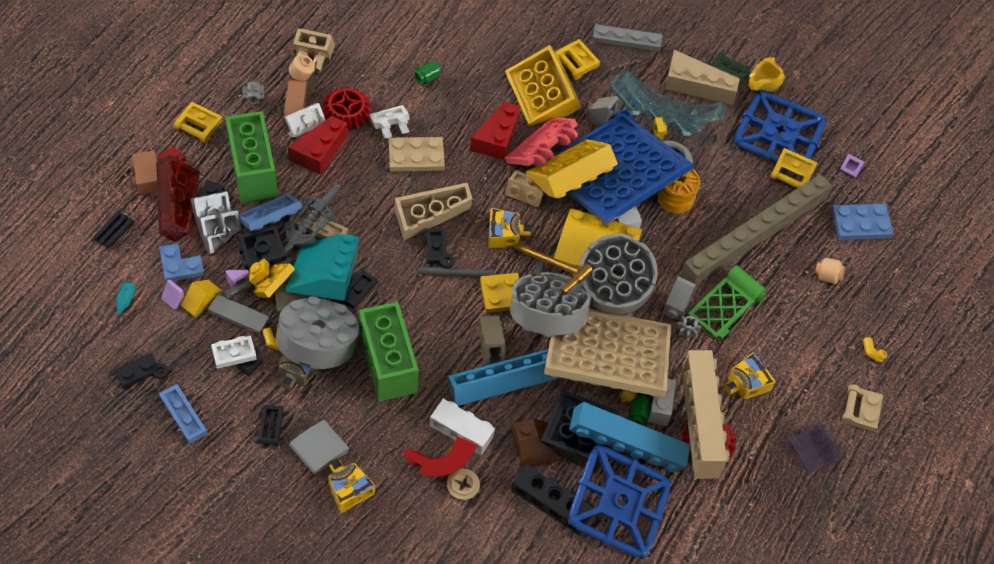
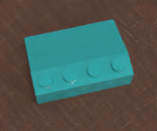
(325, 267)

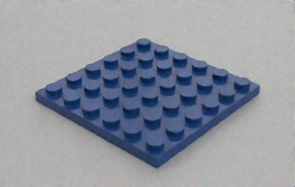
(641, 171)

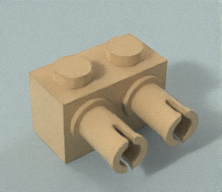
(315, 45)

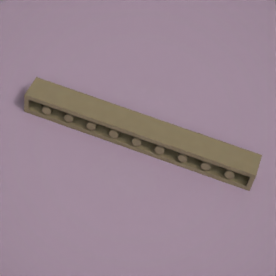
(756, 230)

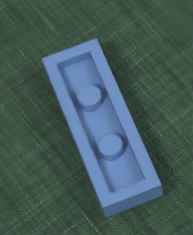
(183, 413)

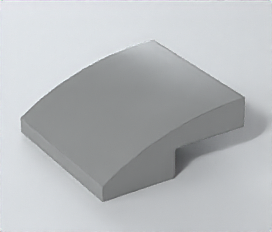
(319, 446)

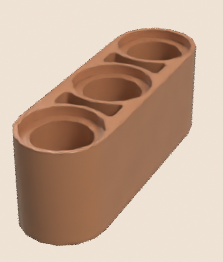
(295, 97)

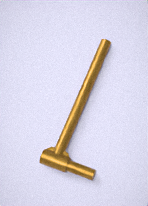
(578, 274)

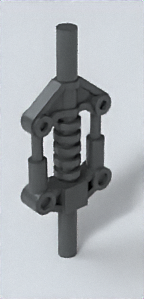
(319, 206)

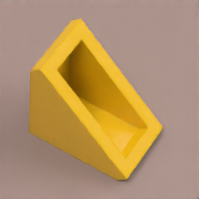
(200, 296)

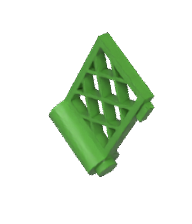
(743, 286)

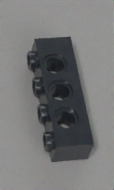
(541, 497)

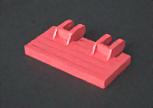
(537, 146)

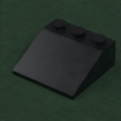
(566, 442)

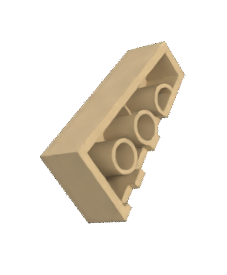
(700, 79)
(430, 208)

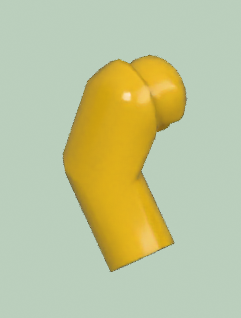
(269, 338)
(876, 355)

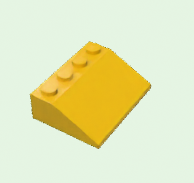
(543, 87)
(573, 168)
(582, 230)

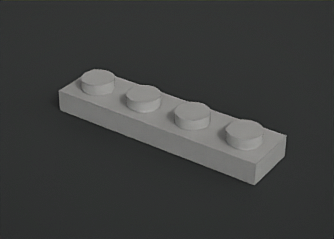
(627, 37)

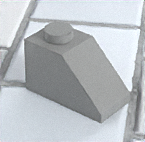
(602, 110)
(679, 299)

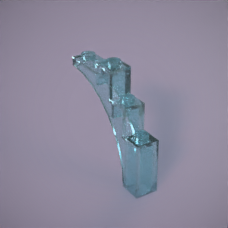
(642, 99)

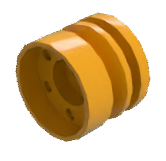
(680, 194)

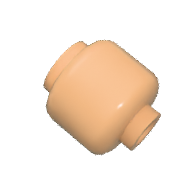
(301, 67)
(830, 270)

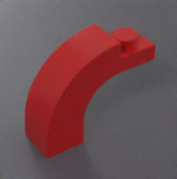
(458, 456)

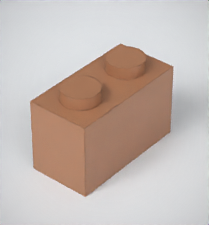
(145, 172)

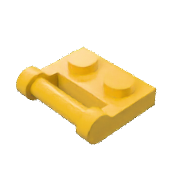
(581, 55)
(201, 117)
(794, 163)

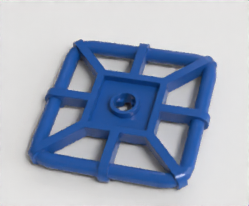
(774, 121)
(608, 506)

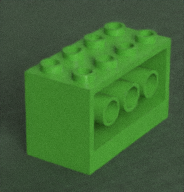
(251, 156)
(388, 351)

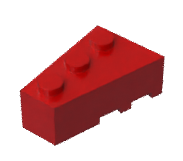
(497, 132)
(319, 145)

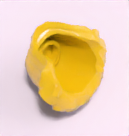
(766, 76)

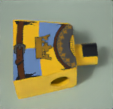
(505, 228)
(749, 378)
(349, 485)

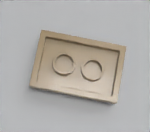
(416, 154)

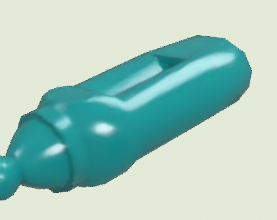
(124, 297)

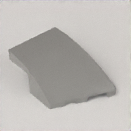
(215, 219)

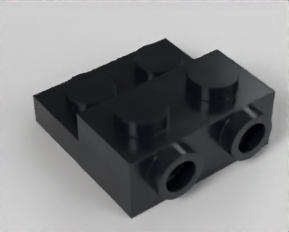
(261, 245)

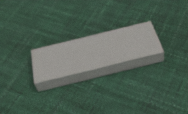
(238, 314)

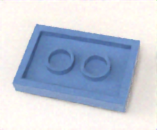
(270, 212)
(862, 221)

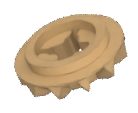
(458, 477)

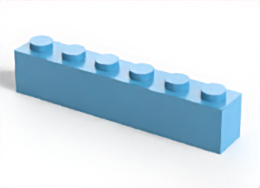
(499, 378)
(629, 437)

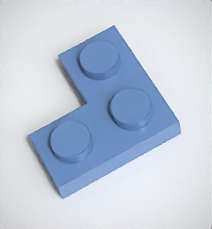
(178, 268)

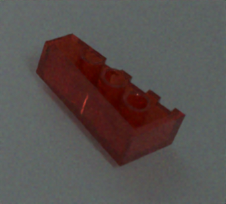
(175, 187)

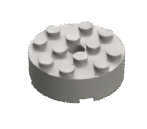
(632, 260)
(544, 309)
(317, 332)

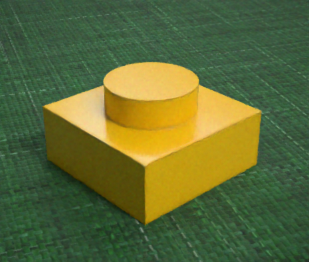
(659, 128)
(259, 271)

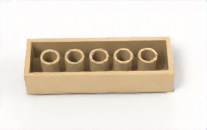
(704, 414)

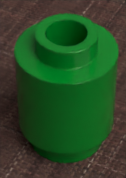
(427, 72)
(640, 410)

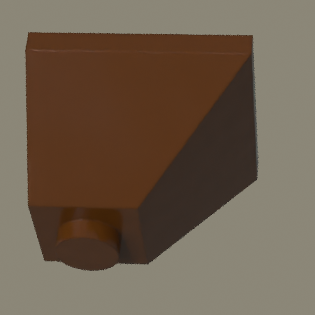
(528, 443)

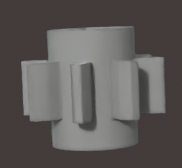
(253, 92)
(688, 326)

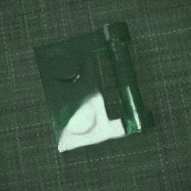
(743, 69)

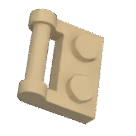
(868, 410)

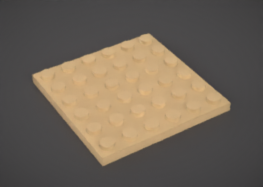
(614, 353)

